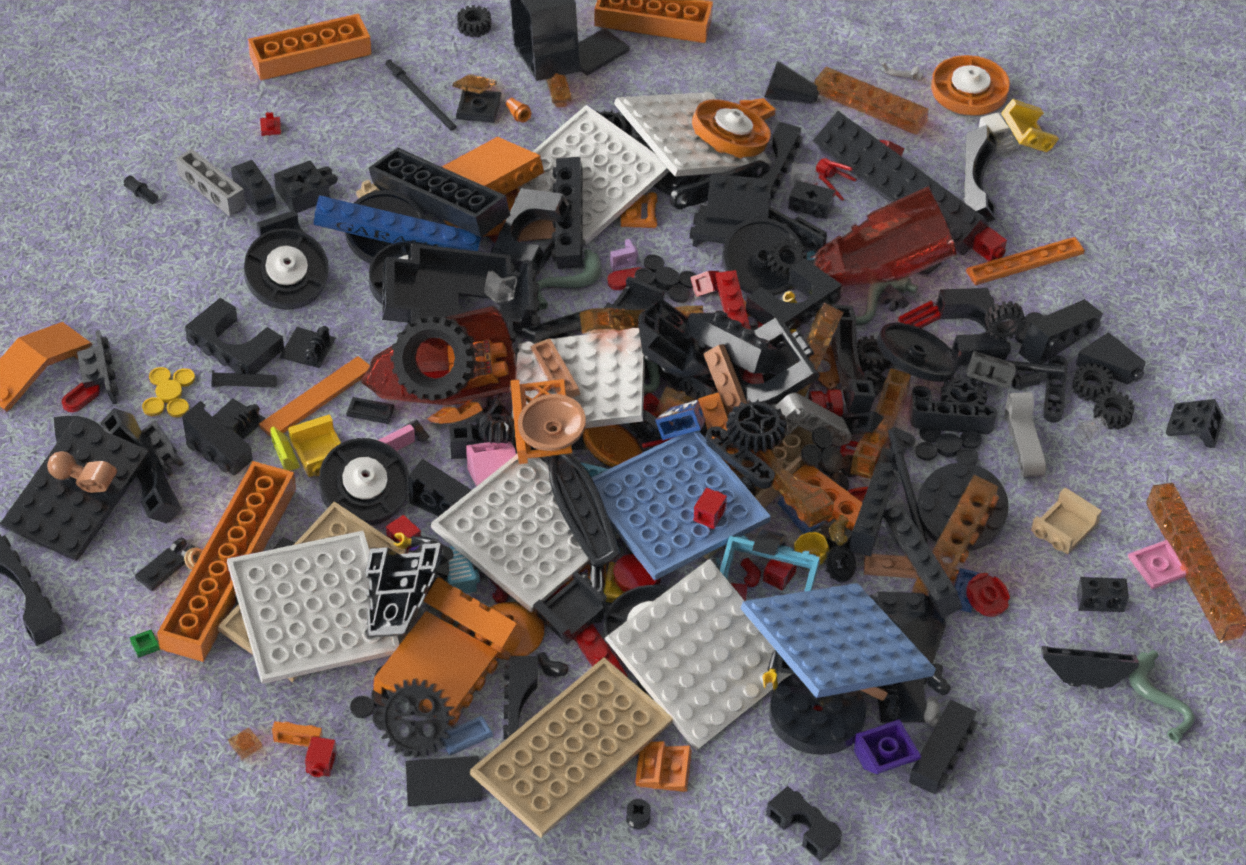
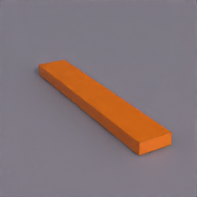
(1025, 261)
(316, 396)

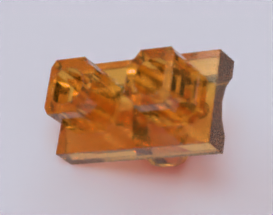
(559, 90)

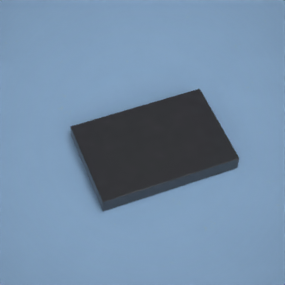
(600, 50)
(442, 781)

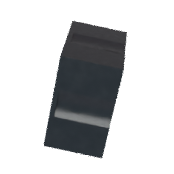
(546, 36)

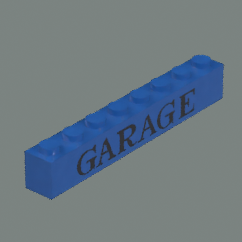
(389, 226)

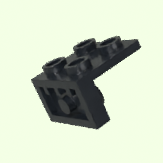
(1196, 417)

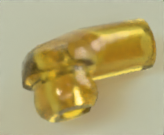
(836, 530)

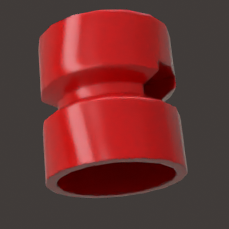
(833, 397)

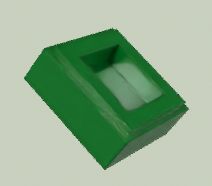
(144, 643)

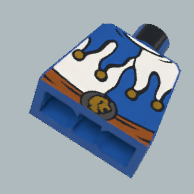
(685, 419)

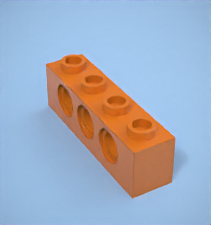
(844, 502)

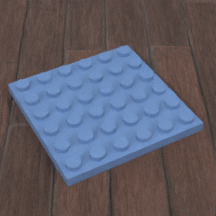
(655, 498)
(837, 639)

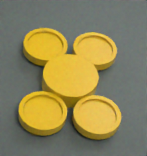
(168, 392)

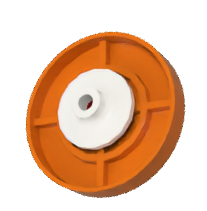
(970, 85)
(731, 128)

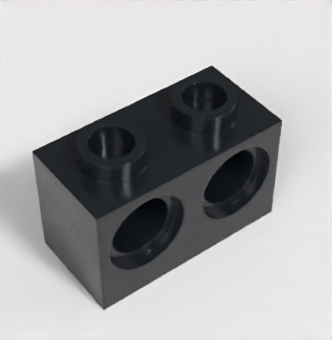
(1102, 594)

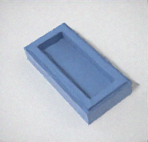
(467, 735)

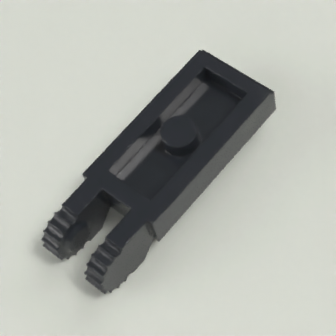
(161, 446)
(163, 565)

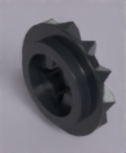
(847, 562)

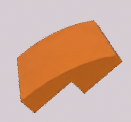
(451, 414)
(664, 767)

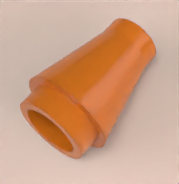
(519, 110)

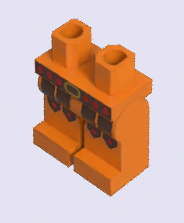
(488, 368)

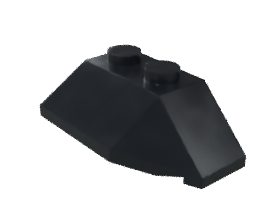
(1089, 667)

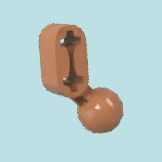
(91, 478)

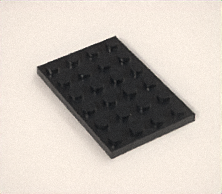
(58, 510)

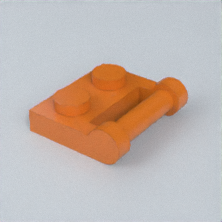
(632, 216)

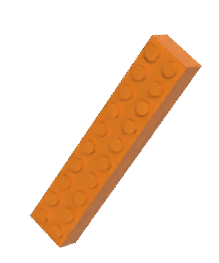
(209, 589)

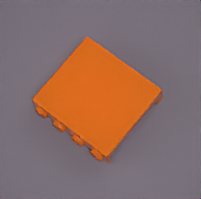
(498, 165)
(443, 657)

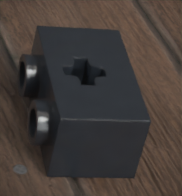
(811, 199)

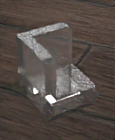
(498, 288)

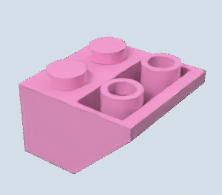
(486, 458)

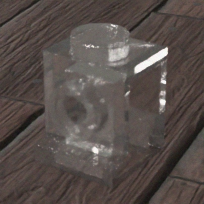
(803, 173)

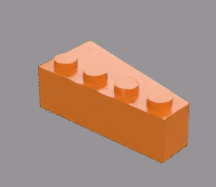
(475, 616)

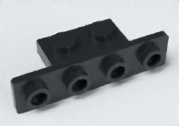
(808, 234)
(96, 367)
(693, 386)

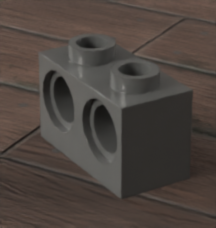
(991, 370)

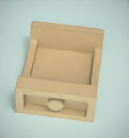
(1067, 521)

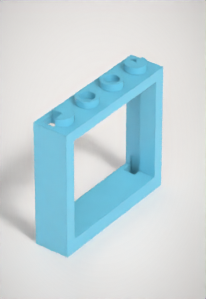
(784, 554)

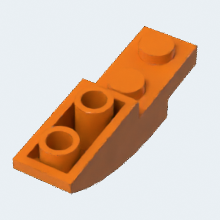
(715, 416)

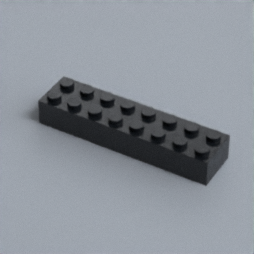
(441, 191)

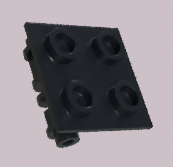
(308, 346)
(240, 417)
(903, 702)

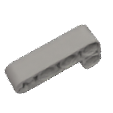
(810, 416)
(1022, 429)

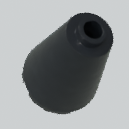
(790, 86)

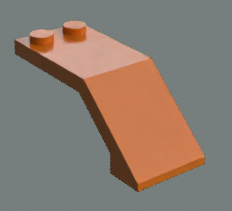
(32, 355)

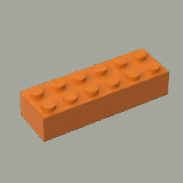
(663, 18)
(309, 46)

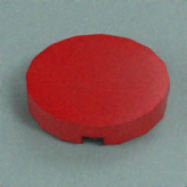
(630, 573)
(988, 595)

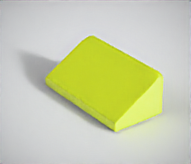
(284, 450)

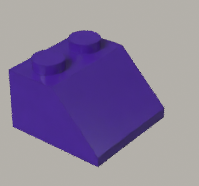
(885, 748)

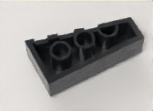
(1059, 331)
(741, 343)
(434, 489)

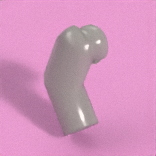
(931, 711)

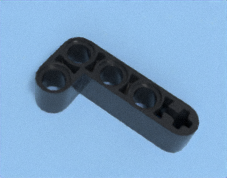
(949, 415)

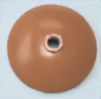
(551, 414)

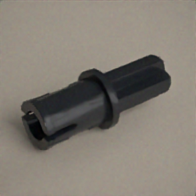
(140, 189)

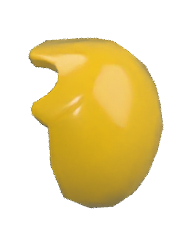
(814, 543)

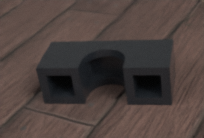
(791, 808)

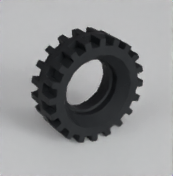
(406, 365)

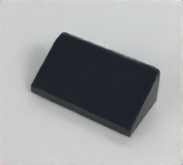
(862, 422)

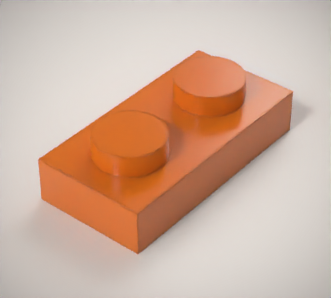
(295, 734)

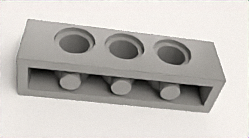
(210, 182)

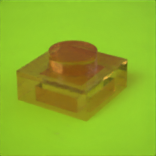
(245, 743)

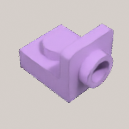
(624, 257)

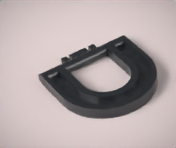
(788, 381)

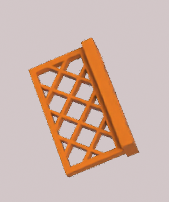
(519, 402)

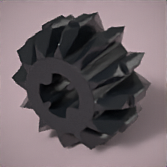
(497, 428)

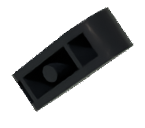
(256, 188)

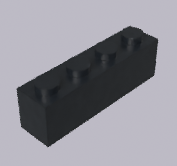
(943, 746)

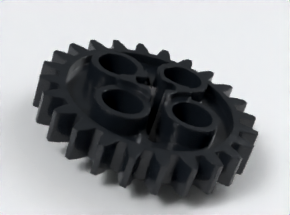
(416, 739)

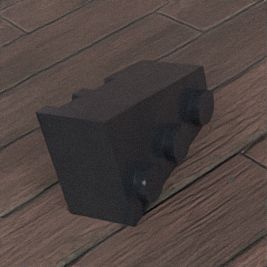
(214, 441)

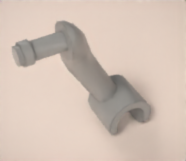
(913, 75)

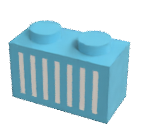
(462, 574)

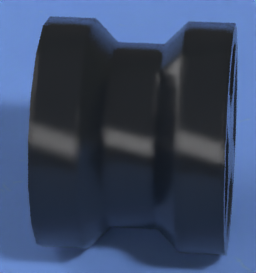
(636, 820)

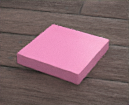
(1157, 564)

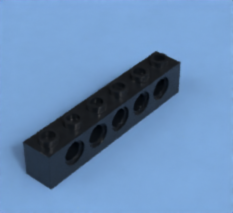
(569, 234)

